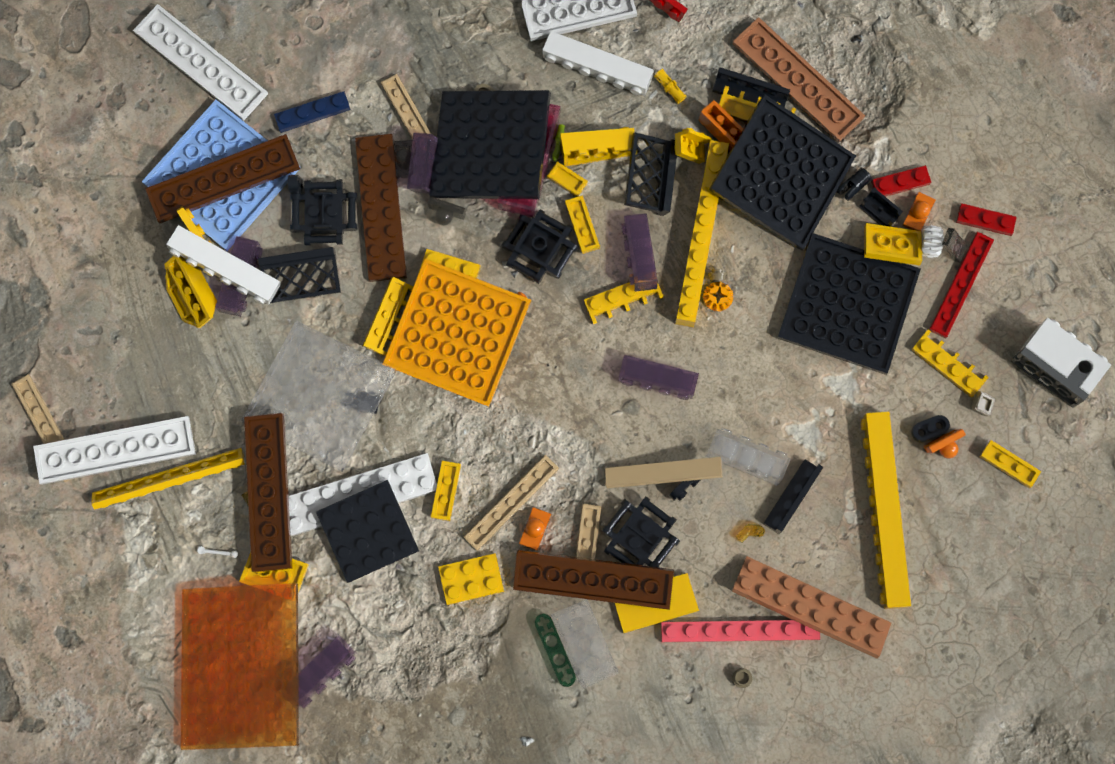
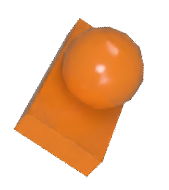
(919, 212)
(946, 444)
(535, 529)

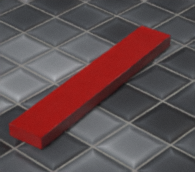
(961, 285)

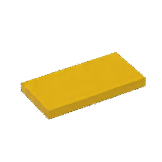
(682, 604)

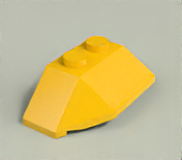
(189, 292)

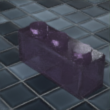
(421, 162)

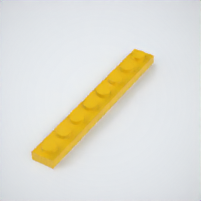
(167, 478)

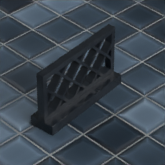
(666, 178)
(302, 258)

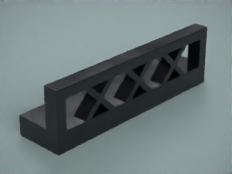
(751, 86)
(792, 496)

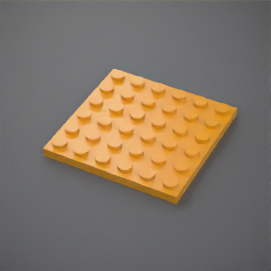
(457, 332)

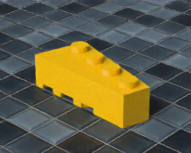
(595, 145)

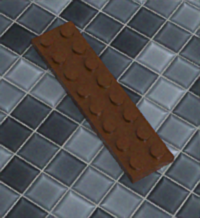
(223, 178)
(380, 207)
(268, 492)
(593, 579)

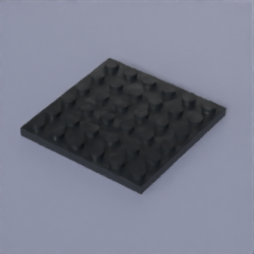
(490, 144)
(782, 172)
(849, 304)

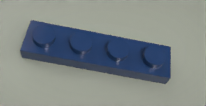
(312, 112)

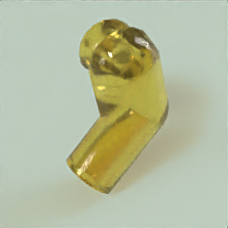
(750, 530)

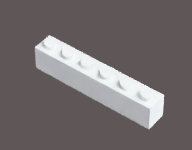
(597, 63)
(223, 265)

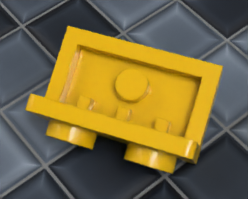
(690, 145)

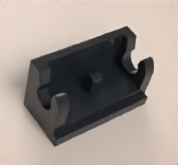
(880, 208)

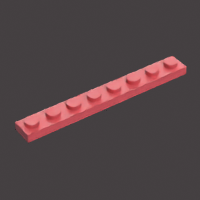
(736, 631)

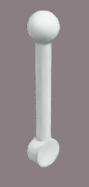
(201, 550)

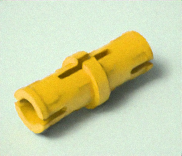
(670, 86)

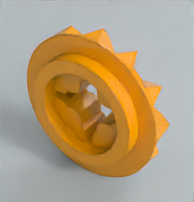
(711, 301)

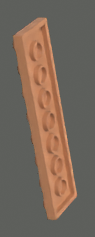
(805, 83)
(812, 607)

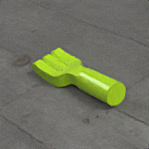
(560, 129)

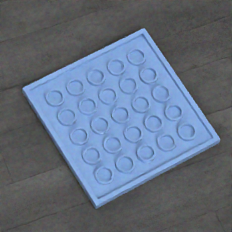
(209, 139)

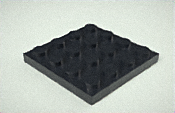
(367, 531)

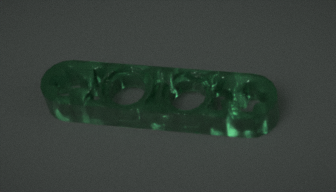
(557, 649)

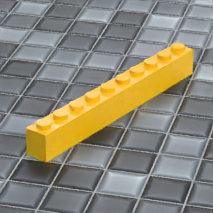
(701, 237)
(886, 511)

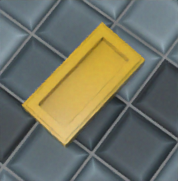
(567, 179)

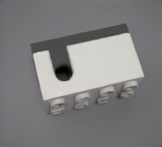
(1061, 362)

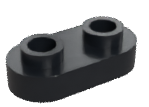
(929, 428)
(680, 491)

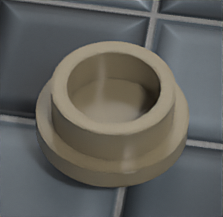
(717, 274)
(742, 678)

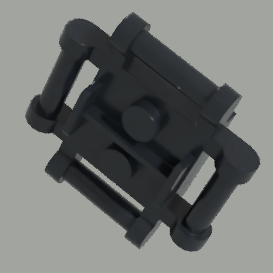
(324, 212)
(539, 246)
(640, 534)

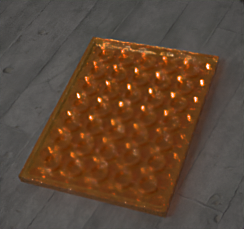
(240, 667)

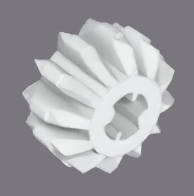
(932, 241)

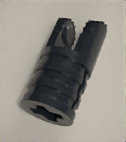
(856, 182)

